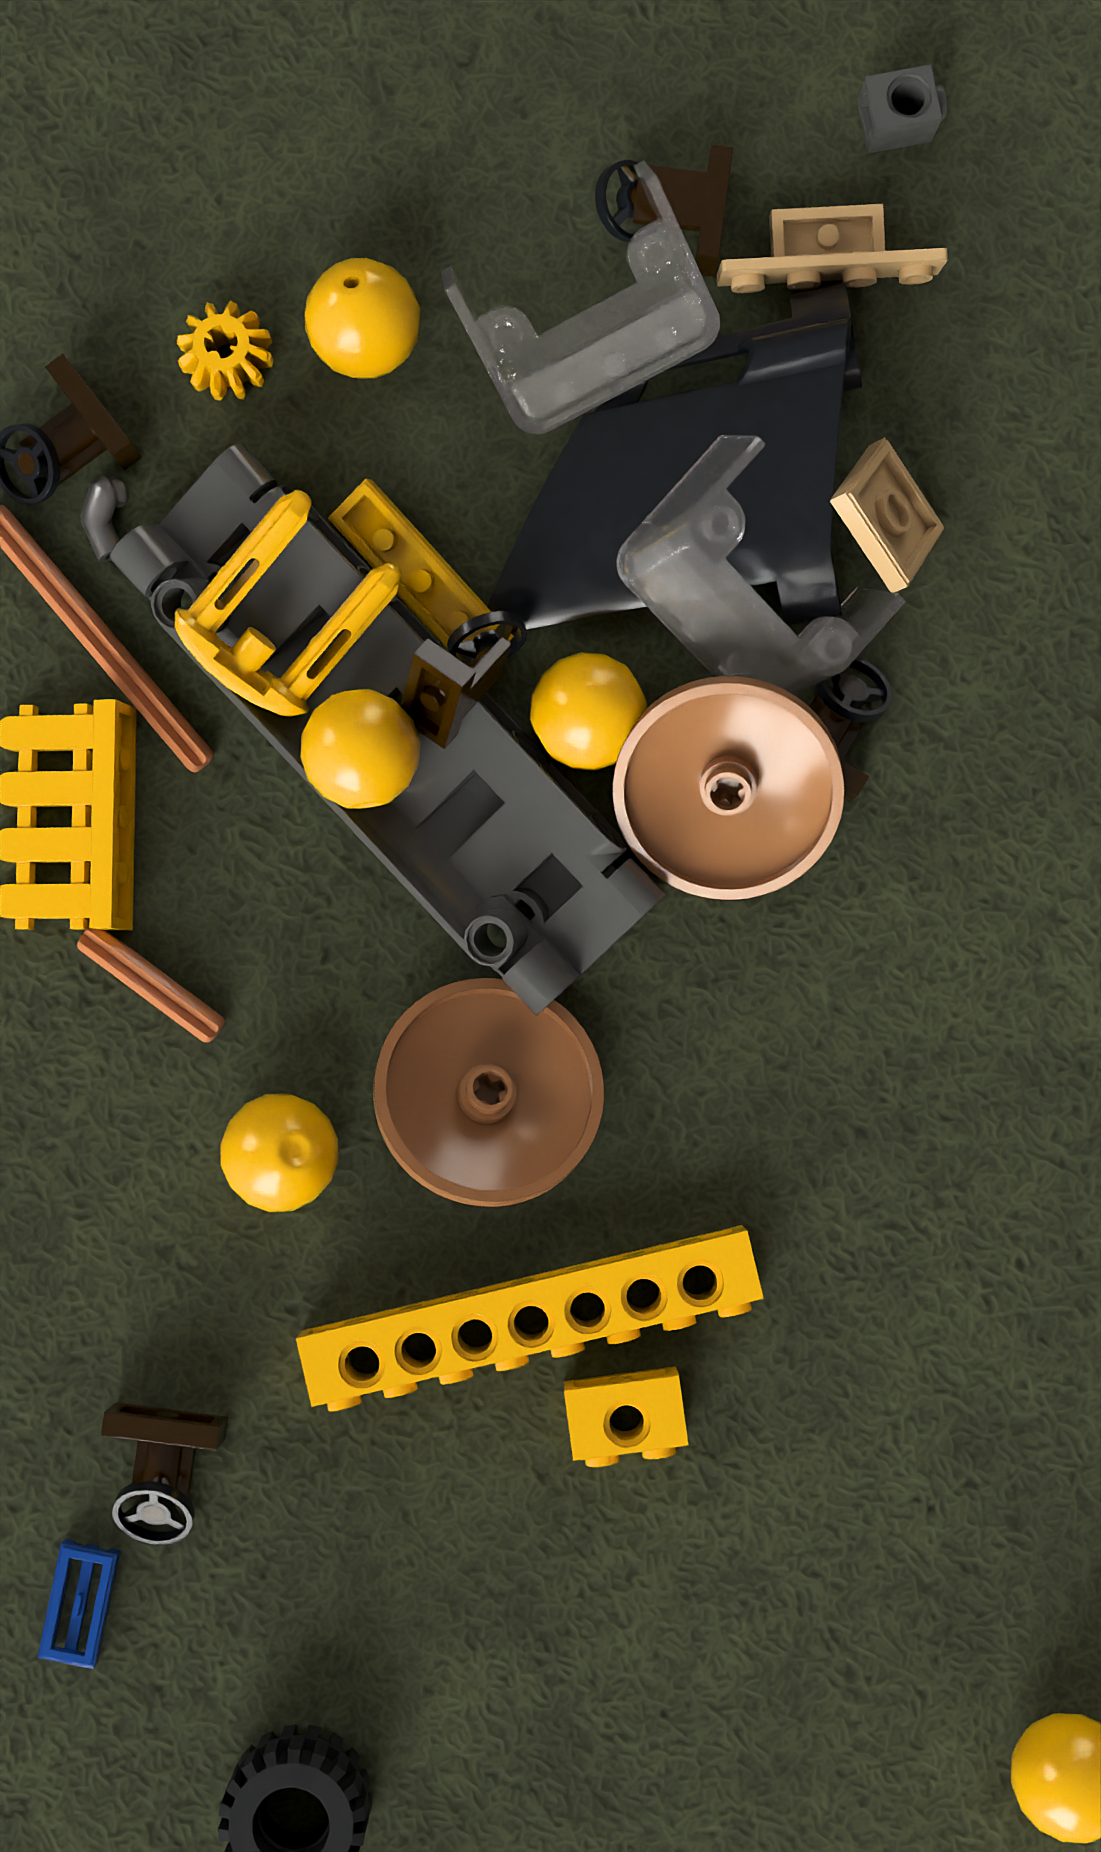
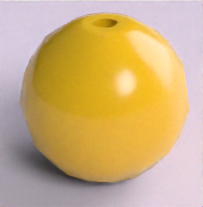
(362, 318)
(586, 709)
(360, 749)
(279, 1152)
(1060, 1776)

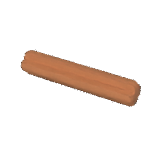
(151, 983)

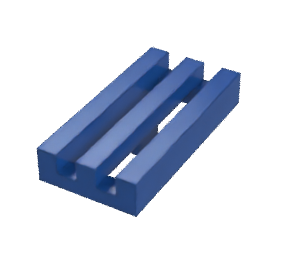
(89, 1555)

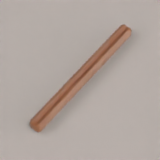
(102, 644)

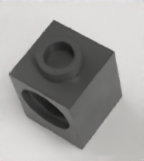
(886, 127)

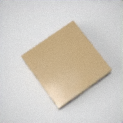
(887, 515)

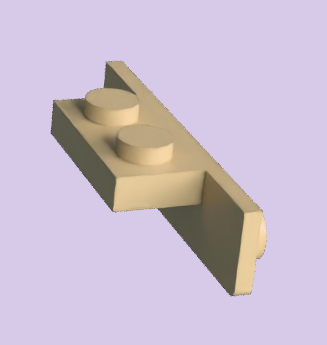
(829, 246)

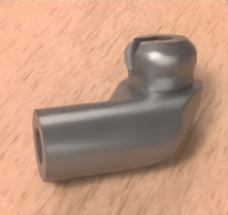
(98, 511)

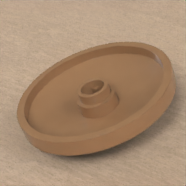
(728, 788)
(487, 1093)

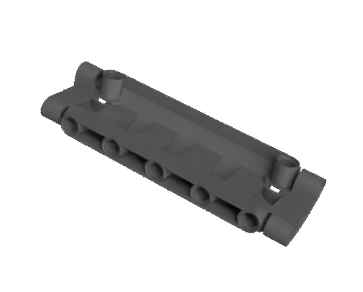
(479, 818)

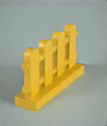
(101, 838)

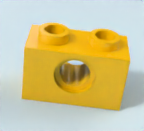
(594, 1399)

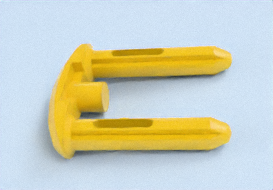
(240, 665)

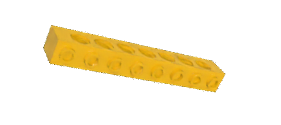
(327, 1348)

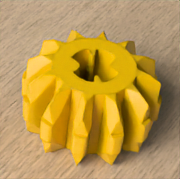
(246, 343)

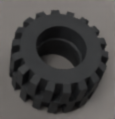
(303, 1764)

